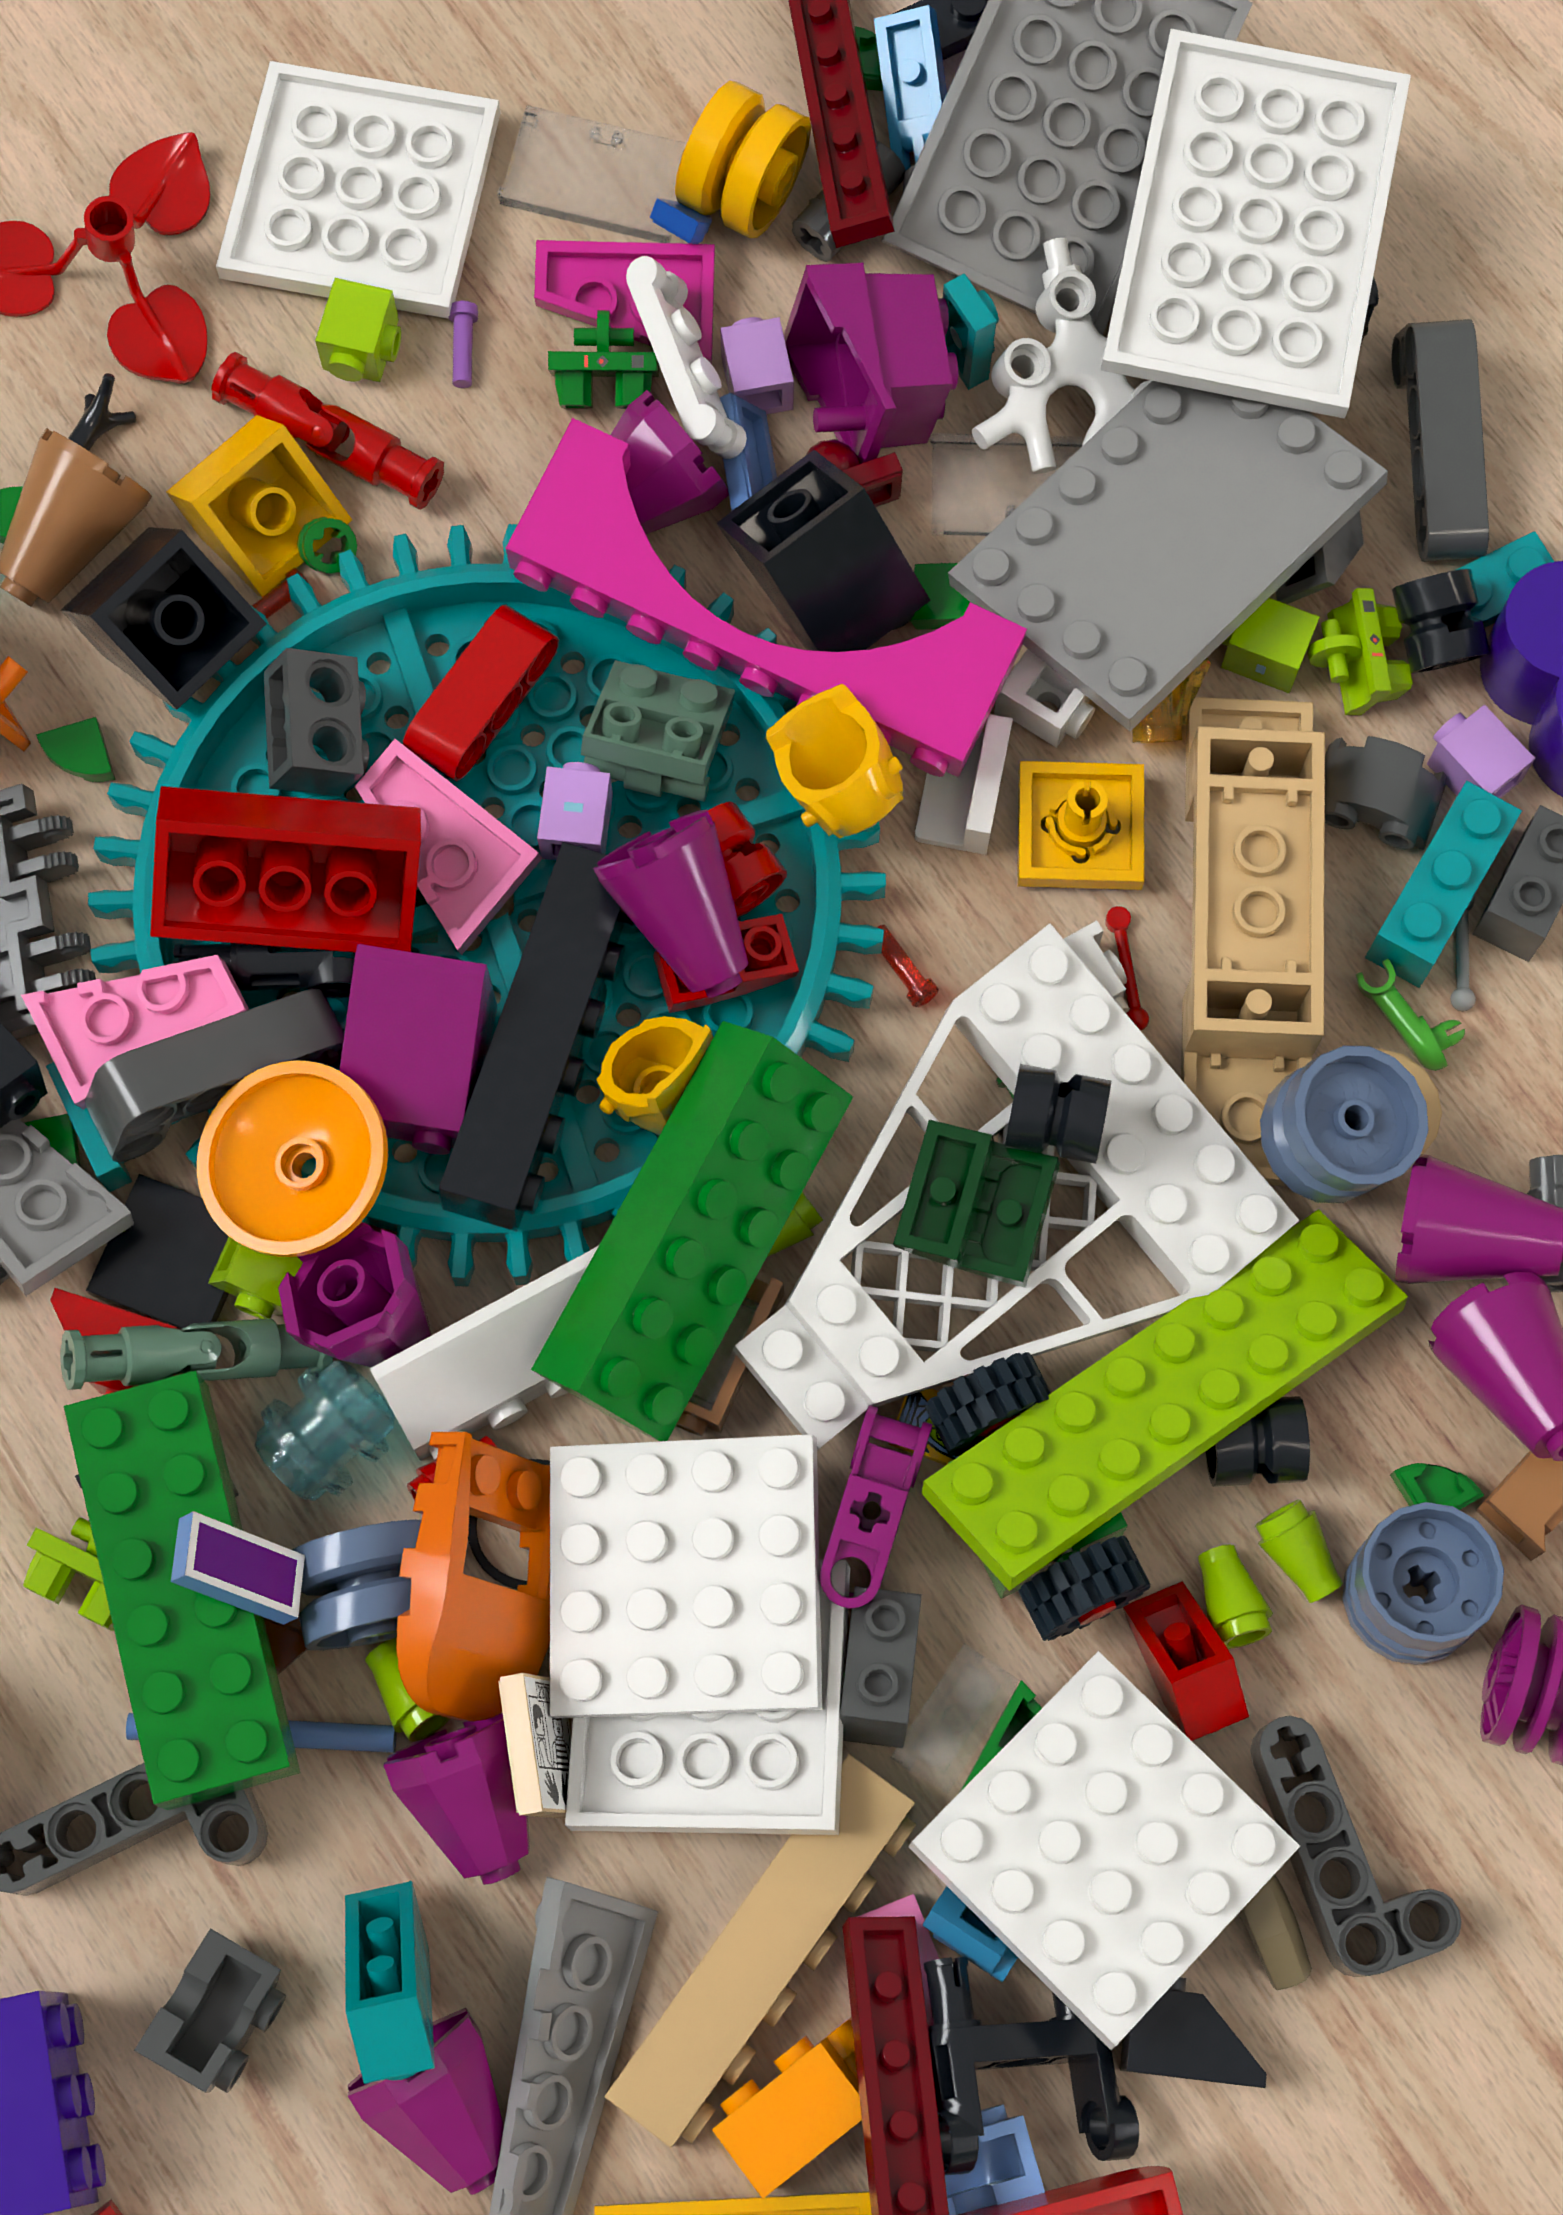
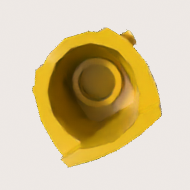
(836, 763)
(650, 1069)

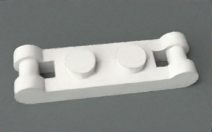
(688, 374)

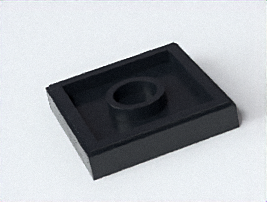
(164, 1258)

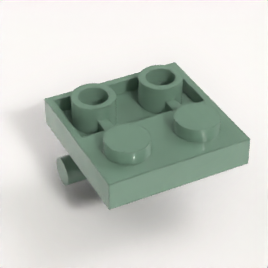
(657, 730)

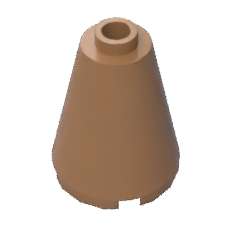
(64, 518)

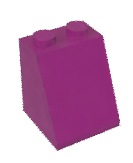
(418, 1040)

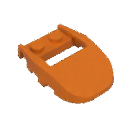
(459, 1626)

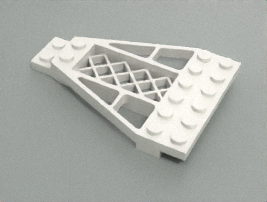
(1158, 1170)

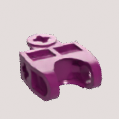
(879, 1477)

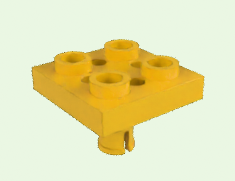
(1081, 803)

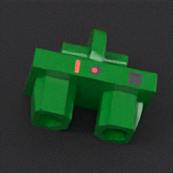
(576, 370)

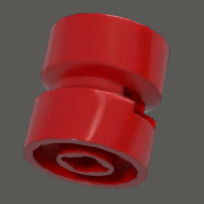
(750, 867)

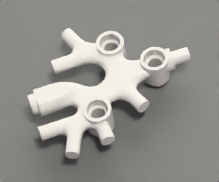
(1070, 361)

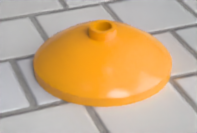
(263, 1137)

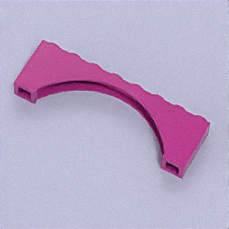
(589, 544)

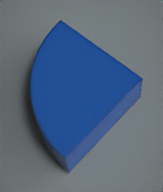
(680, 220)

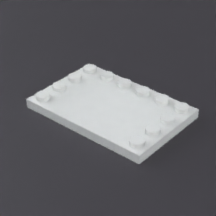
(1257, 223)

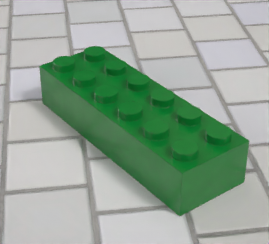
(693, 1231)
(191, 1664)

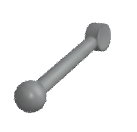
(1463, 997)

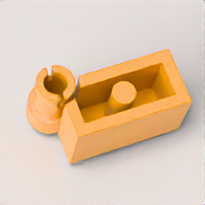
(796, 2114)

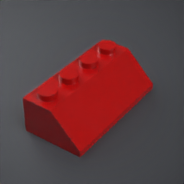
(284, 870)

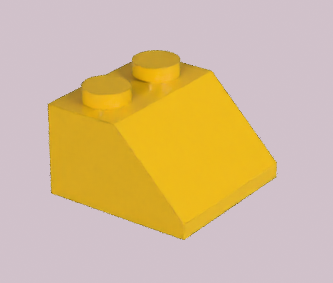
(254, 502)

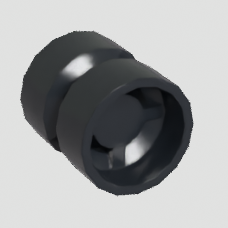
(1441, 621)
(1058, 1113)
(1268, 1444)

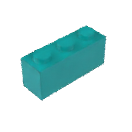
(1443, 883)
(388, 1983)

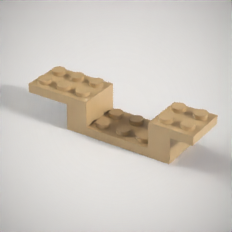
(1255, 907)

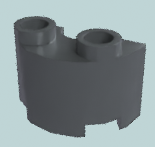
(1382, 788)
(214, 2014)

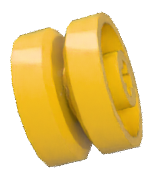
(742, 159)

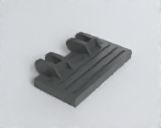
(28, 912)

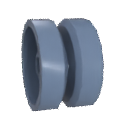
(1344, 1124)
(358, 1585)

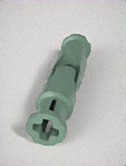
(158, 1352)

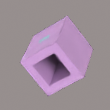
(758, 363)
(1479, 752)
(574, 809)

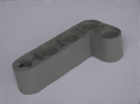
(1446, 437)
(177, 1077)
(119, 1831)
(1339, 1842)

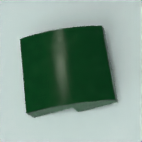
(976, 1203)

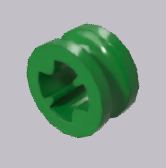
(314, 531)

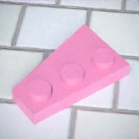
(466, 854)
(108, 1018)

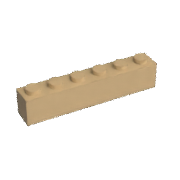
(756, 1957)

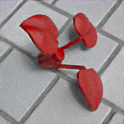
(157, 185)

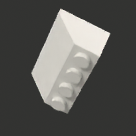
(480, 1365)

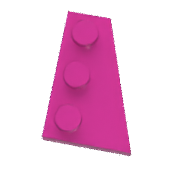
(591, 277)

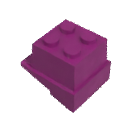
(871, 355)

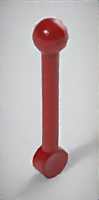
(1118, 922)

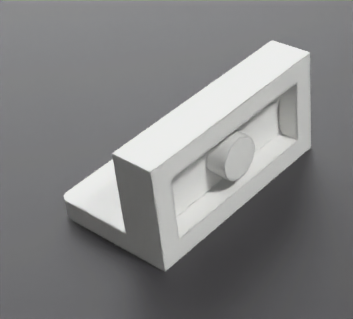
(962, 809)

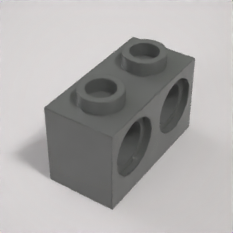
(301, 720)
(1528, 889)
(880, 1668)

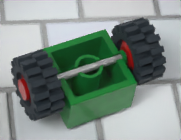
(1091, 1575)

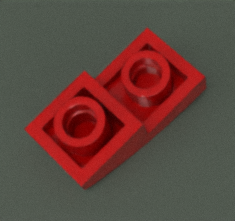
(769, 963)

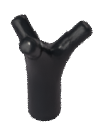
(96, 416)

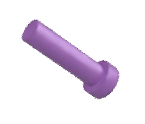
(463, 316)

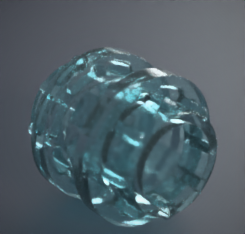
(324, 1431)

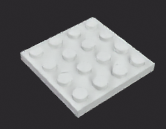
(359, 187)
(685, 1577)
(718, 1768)
(1104, 1849)

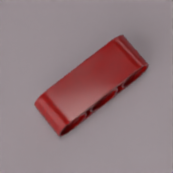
(480, 692)

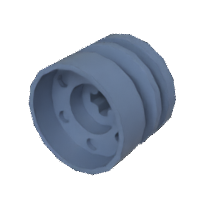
(1432, 1549)

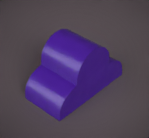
(1527, 666)

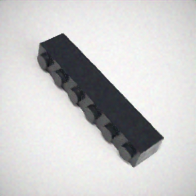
(537, 1047)

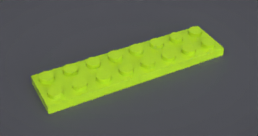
(1161, 1400)

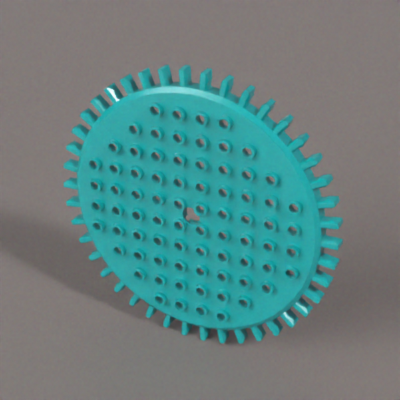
(449, 605)

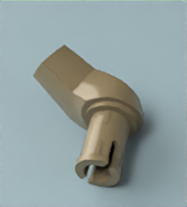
(1276, 1936)

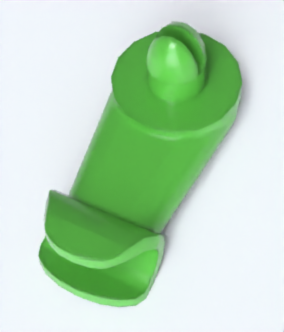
(1422, 1041)

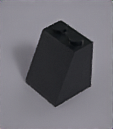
(825, 557)
(164, 615)

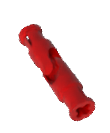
(376, 453)

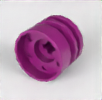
(1525, 1684)

